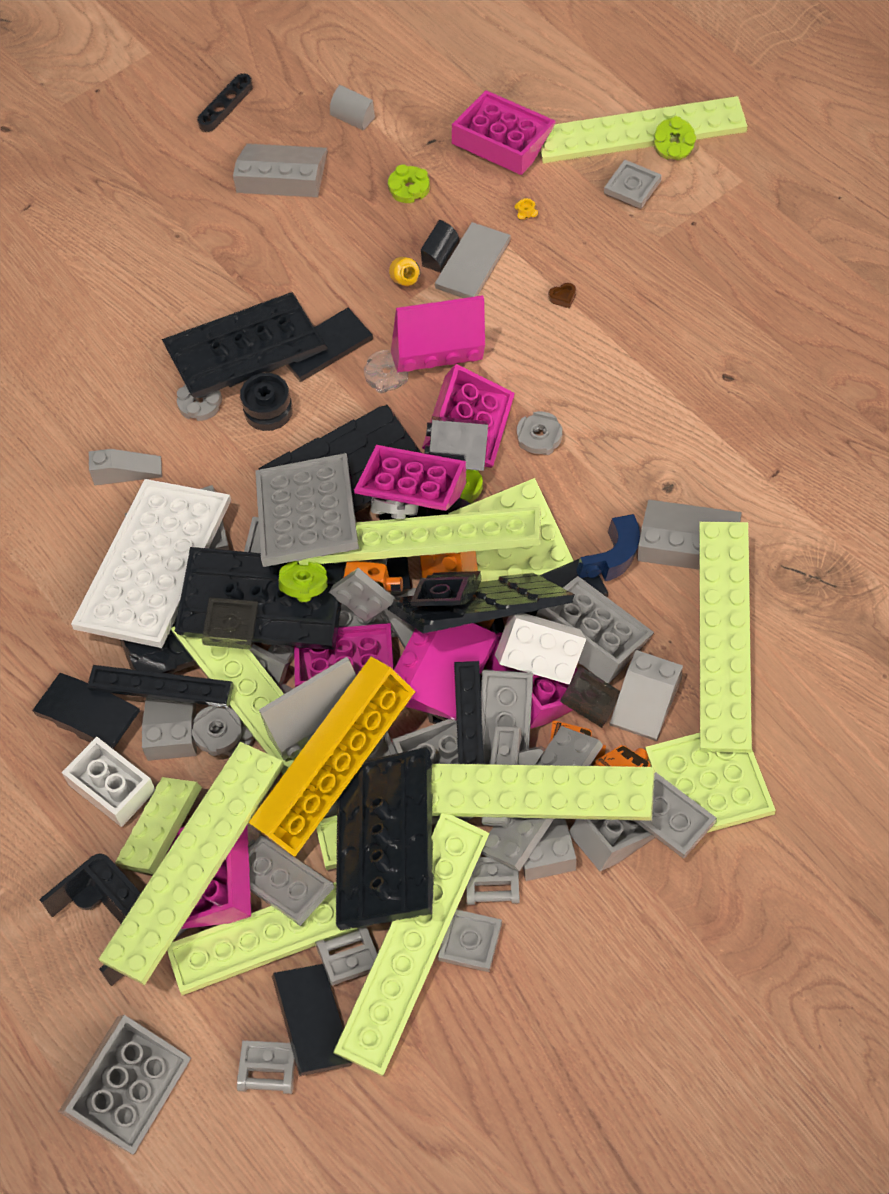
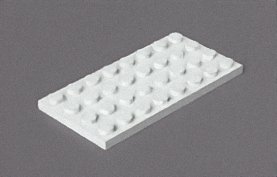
(145, 567)

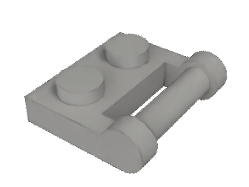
(492, 873)
(348, 963)
(266, 1058)

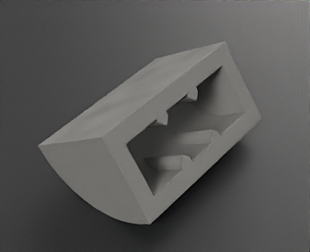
(352, 107)

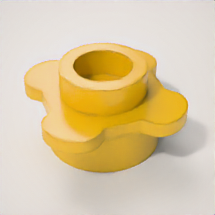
(526, 209)

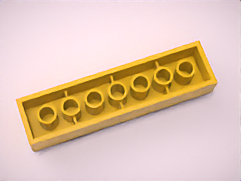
(332, 756)

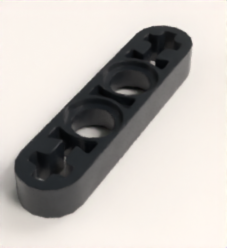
(228, 104)

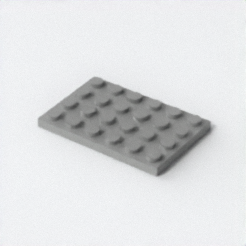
(305, 510)

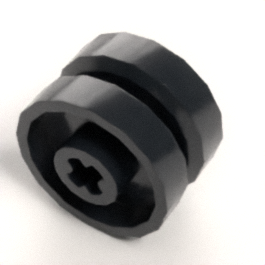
(266, 401)

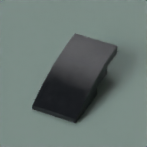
(446, 588)
(86, 711)

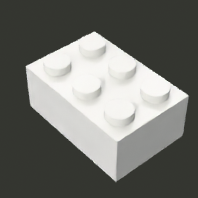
(540, 647)
(109, 781)

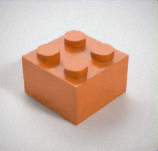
(448, 562)

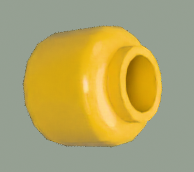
(404, 271)

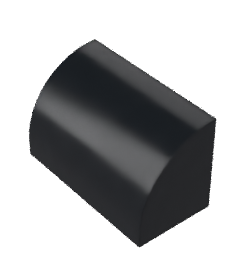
(439, 246)

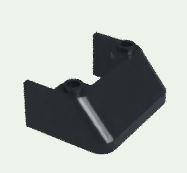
(89, 885)

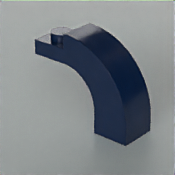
(611, 564)

